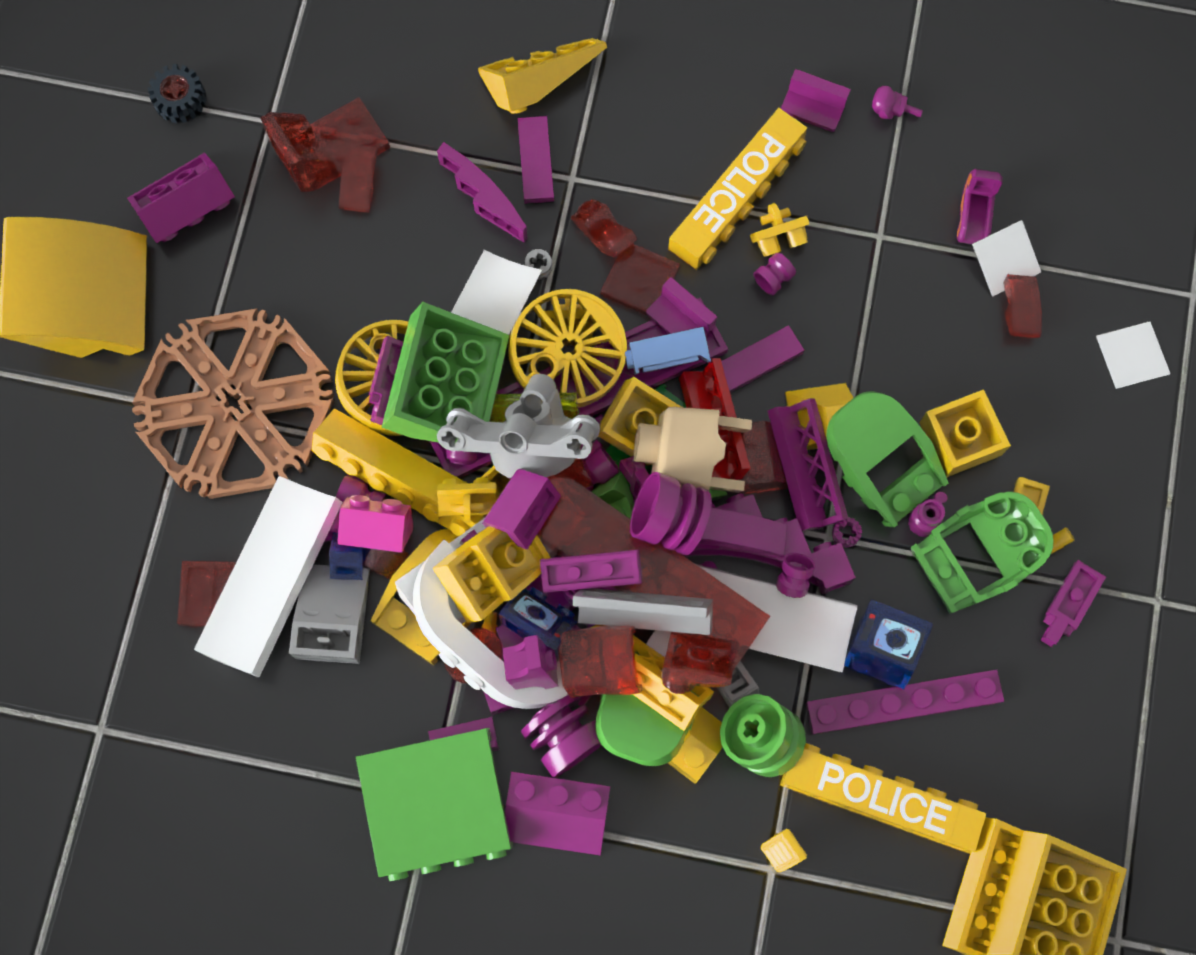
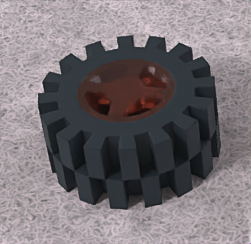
(165, 93)

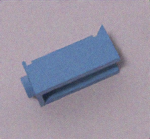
(667, 350)

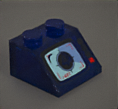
(531, 615)
(887, 644)

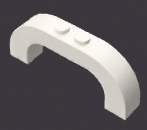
(465, 650)

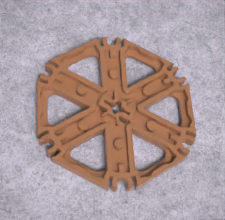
(220, 428)

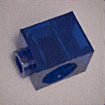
(346, 561)

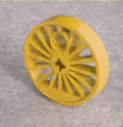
(604, 320)
(377, 332)

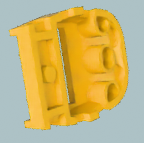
(396, 617)

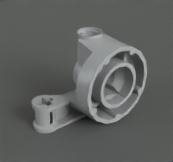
(531, 438)

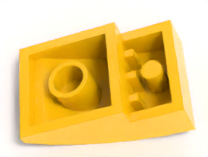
(489, 572)

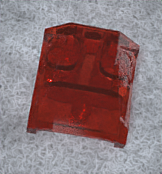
(599, 661)

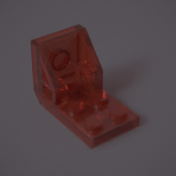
(317, 150)

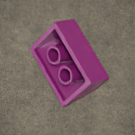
(181, 198)
(556, 813)

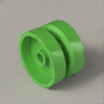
(762, 735)

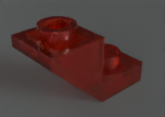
(602, 229)

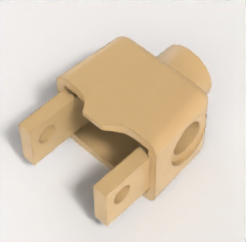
(688, 446)

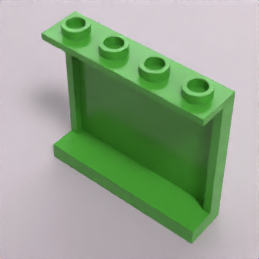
(433, 804)

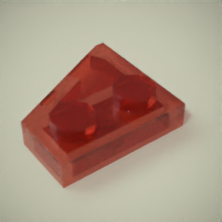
(200, 590)

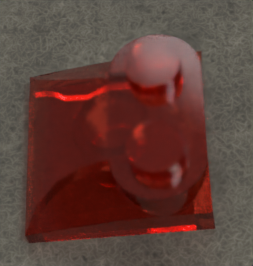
(697, 661)

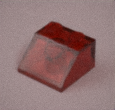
(764, 460)

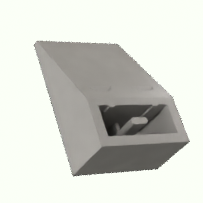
(329, 618)

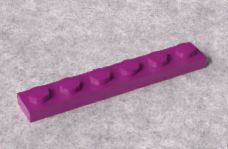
(900, 704)

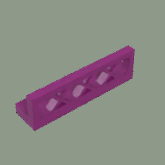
(800, 475)

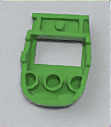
(867, 433)
(1009, 531)
(637, 731)

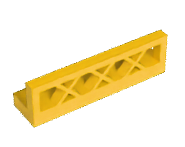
(676, 708)

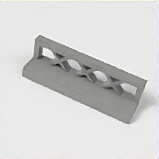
(644, 611)

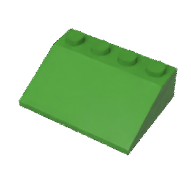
(443, 367)

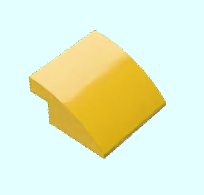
(73, 286)
(1033, 896)

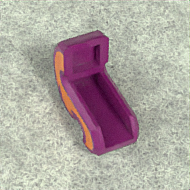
(978, 205)

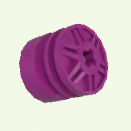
(670, 513)
(564, 735)

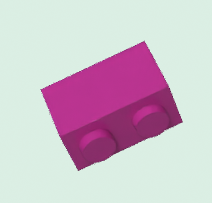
(375, 523)

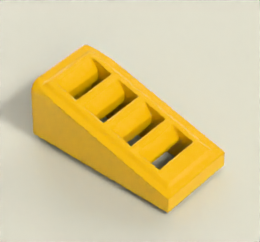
(783, 850)

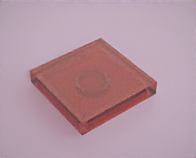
(638, 278)

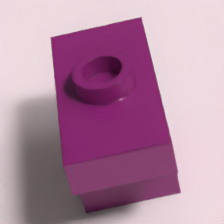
(530, 664)

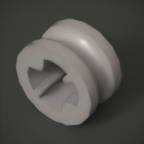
(536, 254)

